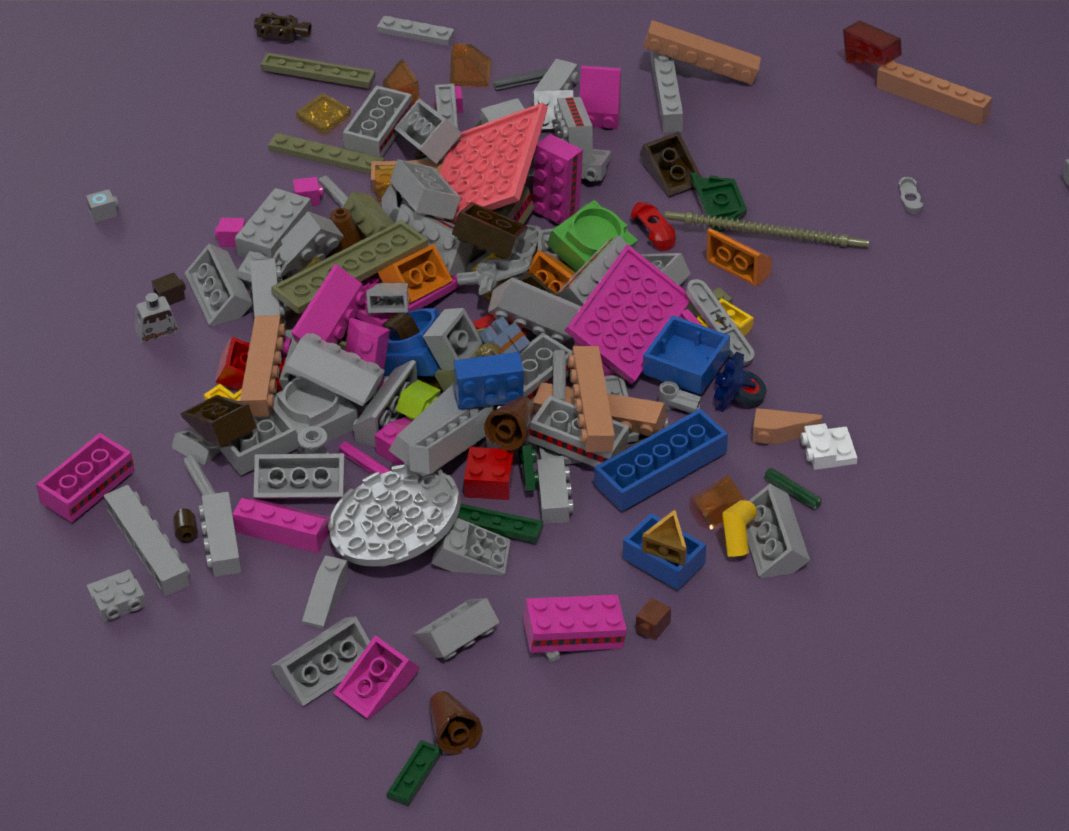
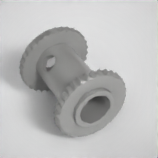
(312, 439)

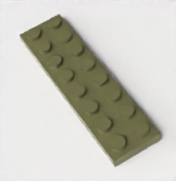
(358, 260)

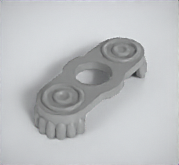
(908, 187)

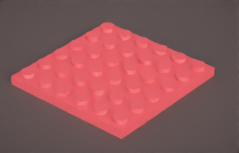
(494, 159)

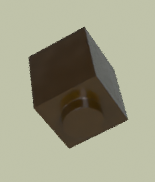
(169, 287)
(401, 327)

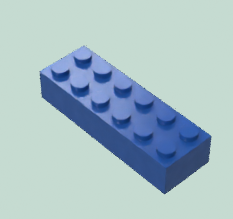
(660, 459)

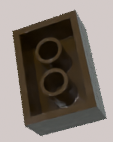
(489, 231)

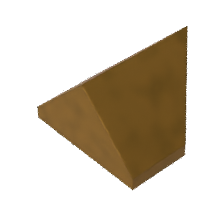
(666, 540)

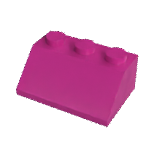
(368, 342)

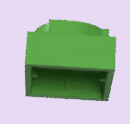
(586, 232)

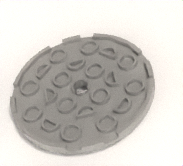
(419, 509)

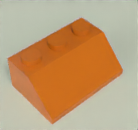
(737, 258)
(550, 270)
(422, 271)

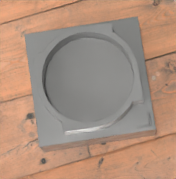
(313, 405)

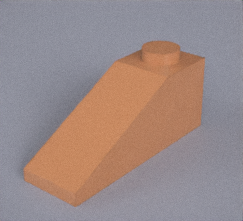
(781, 426)

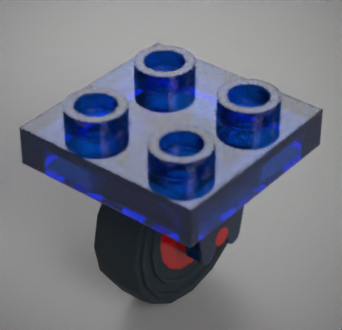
(738, 385)

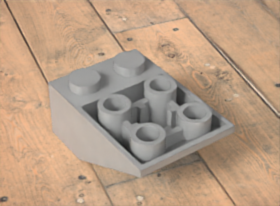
(471, 550)

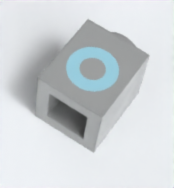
(102, 205)

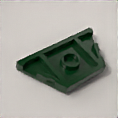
(719, 197)

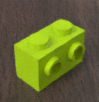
(416, 399)

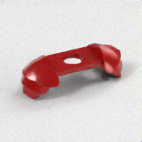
(662, 232)

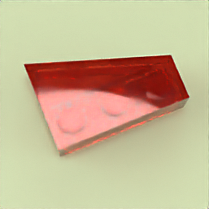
(870, 44)

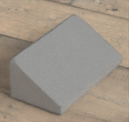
(192, 444)

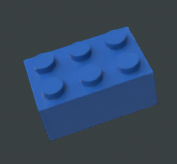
(488, 380)
(664, 570)

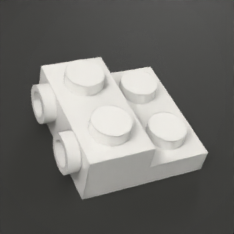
(828, 446)

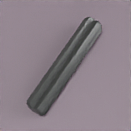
(519, 79)

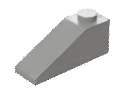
(326, 591)

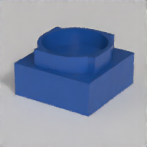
(415, 347)
(686, 355)

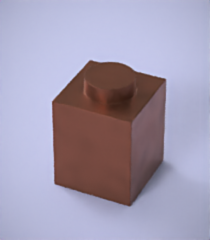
(653, 619)

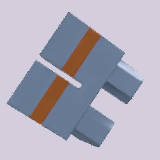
(508, 337)

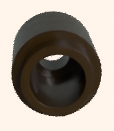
(185, 525)

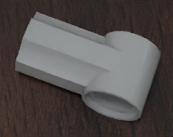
(675, 398)

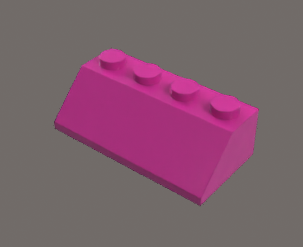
(331, 307)
(281, 524)

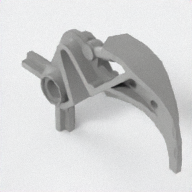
(493, 270)

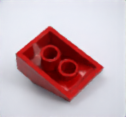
(233, 365)

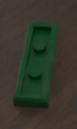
(414, 773)

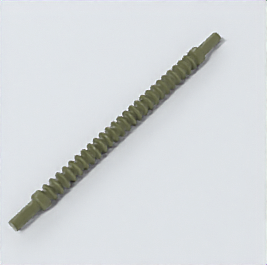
(843, 240)

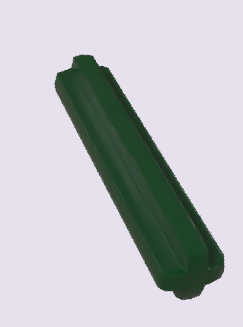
(793, 488)

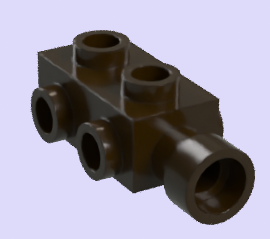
(280, 27)

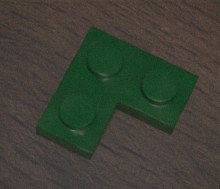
(527, 457)

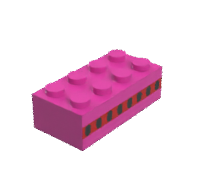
(557, 179)
(85, 477)
(574, 623)

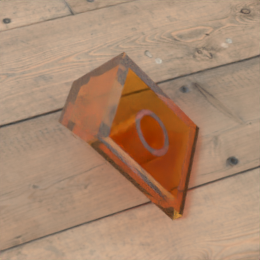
(469, 66)
(402, 80)
(716, 499)

